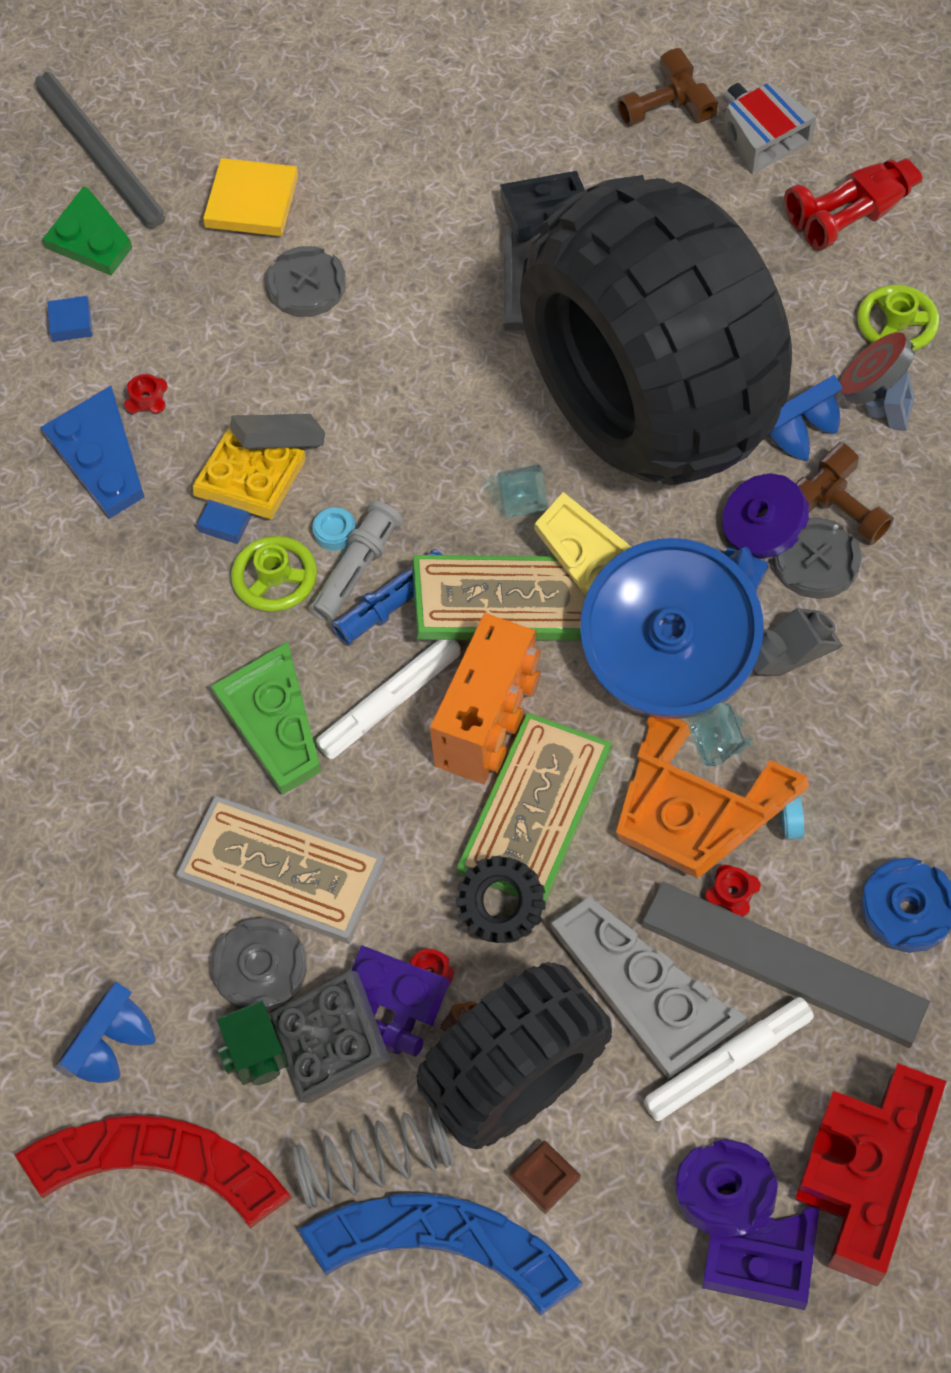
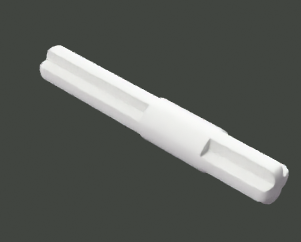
(387, 697)
(728, 1058)

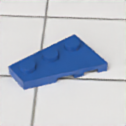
(97, 451)

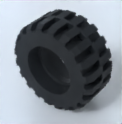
(513, 1054)

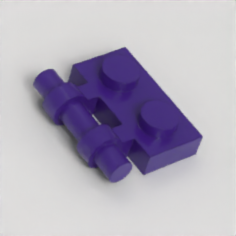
(404, 989)

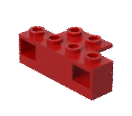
(868, 1167)

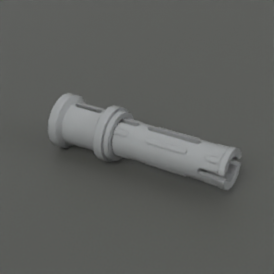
(364, 546)

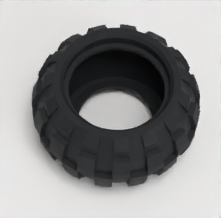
(656, 329)

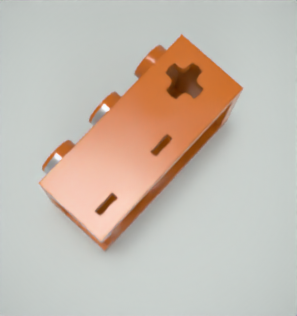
(480, 714)

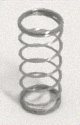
(306, 1170)

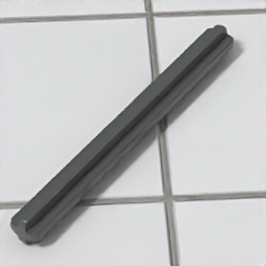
(100, 150)

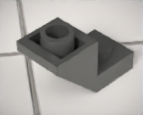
(796, 641)

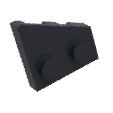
(536, 199)

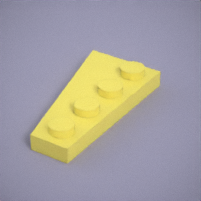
(578, 540)

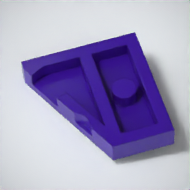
(767, 1263)

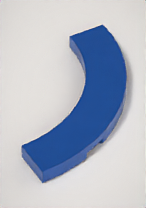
(445, 1226)

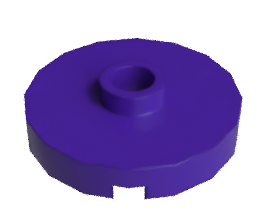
(775, 530)
(726, 1167)

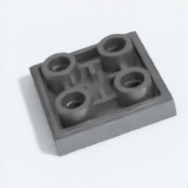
(329, 1037)

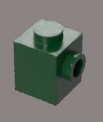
(251, 1045)

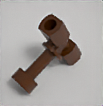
(678, 88)
(829, 488)

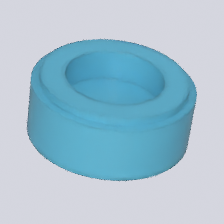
(332, 528)
(793, 820)

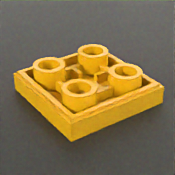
(251, 197)
(249, 477)

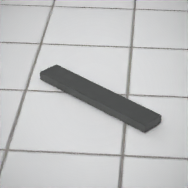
(786, 964)

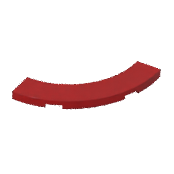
(160, 1146)

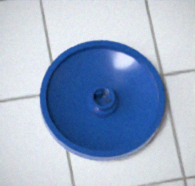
(671, 628)

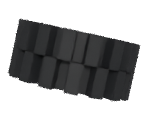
(472, 899)

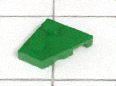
(88, 234)

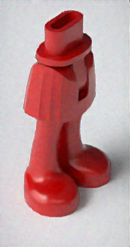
(871, 190)

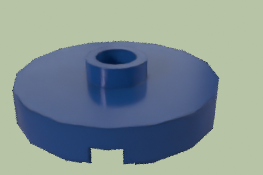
(914, 883)

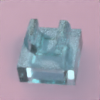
(522, 490)
(720, 734)

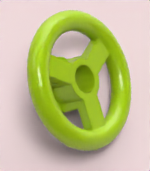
(900, 307)
(271, 553)

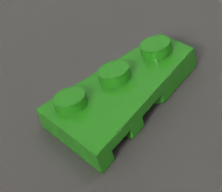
(272, 717)

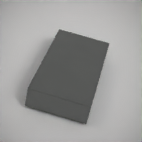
(277, 431)

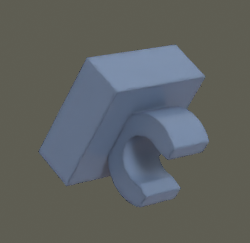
(896, 403)

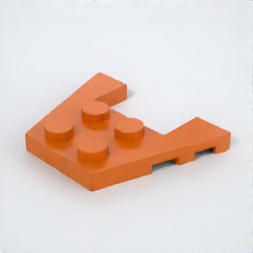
(691, 819)

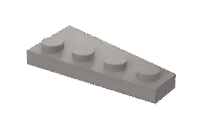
(654, 999)

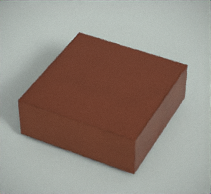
(545, 1177)

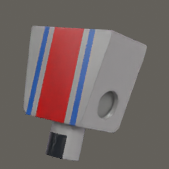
(765, 124)

